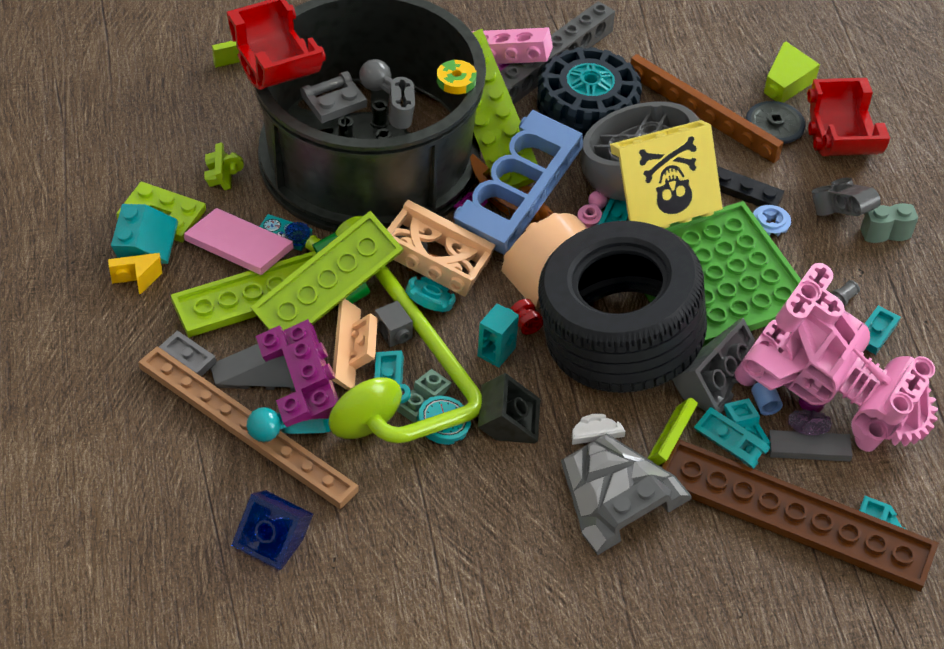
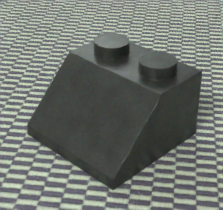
(509, 411)

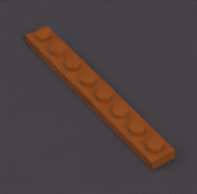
(708, 109)

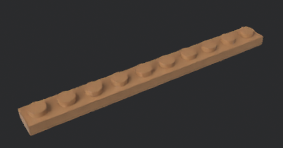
(234, 416)

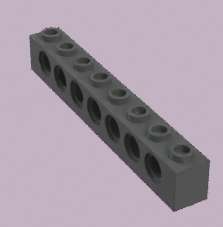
(582, 32)

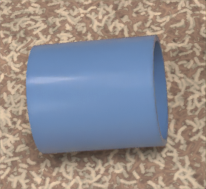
(766, 400)

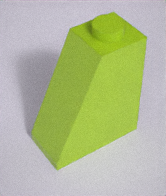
(790, 73)

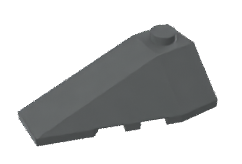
(250, 369)
(713, 370)

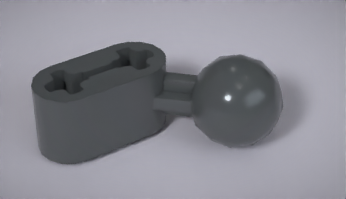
(376, 76)

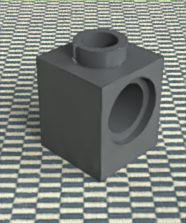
(394, 324)

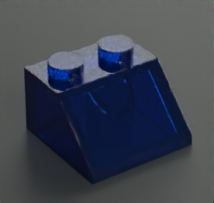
(271, 528)

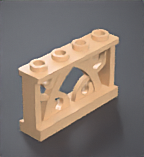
(458, 242)

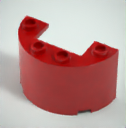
(270, 46)
(842, 118)

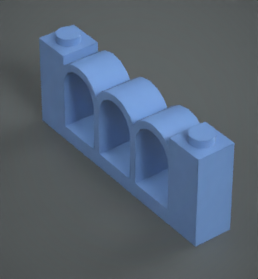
(535, 132)

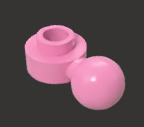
(596, 202)

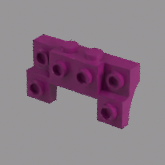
(309, 372)

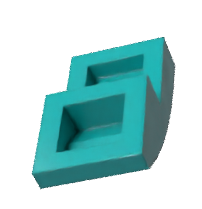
(745, 415)

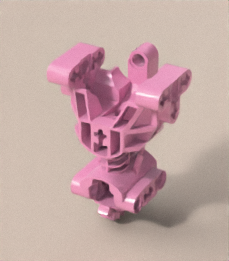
(828, 358)

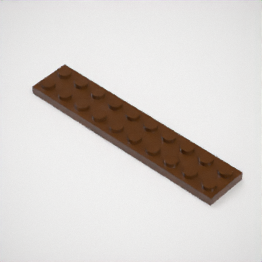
(803, 515)

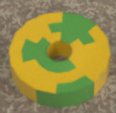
(456, 77)

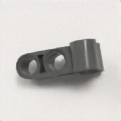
(845, 198)

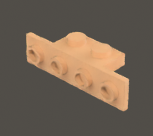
(353, 343)

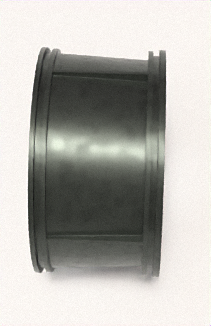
(360, 159)

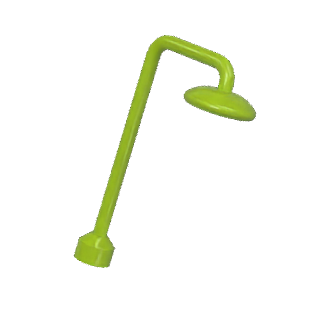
(374, 402)

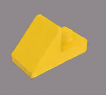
(139, 268)

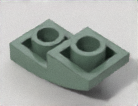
(427, 386)

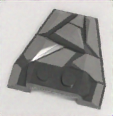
(615, 487)

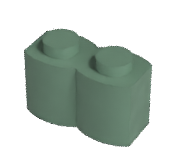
(889, 223)

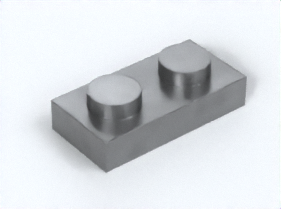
(189, 353)

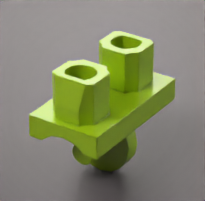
(221, 167)

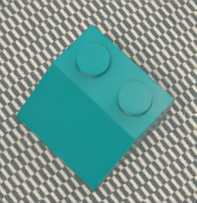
(143, 232)

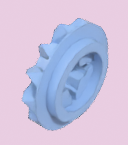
(772, 212)

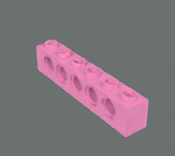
(520, 45)

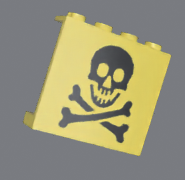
(670, 174)

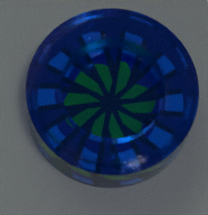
(298, 233)

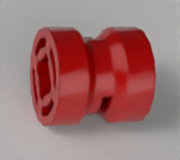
(529, 318)

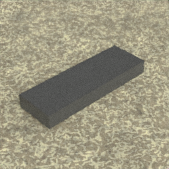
(818, 447)

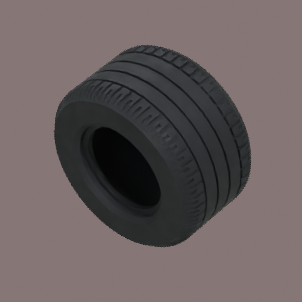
(629, 348)

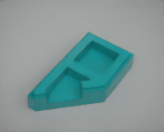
(879, 510)

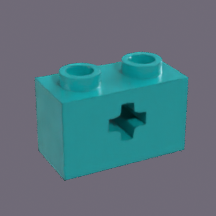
(498, 335)

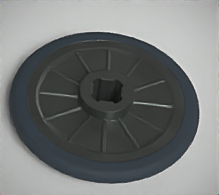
(778, 120)

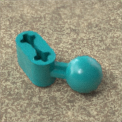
(265, 425)

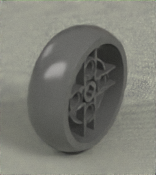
(602, 167)

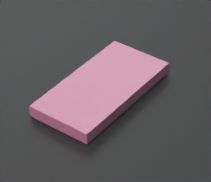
(238, 241)

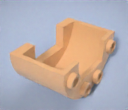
(532, 249)

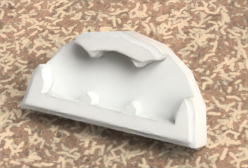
(595, 426)

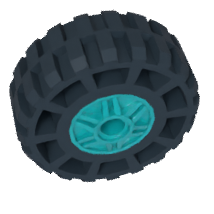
(586, 86)

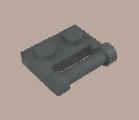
(334, 103)

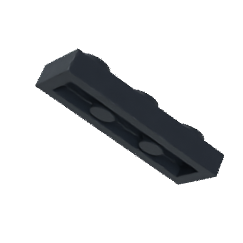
(748, 189)

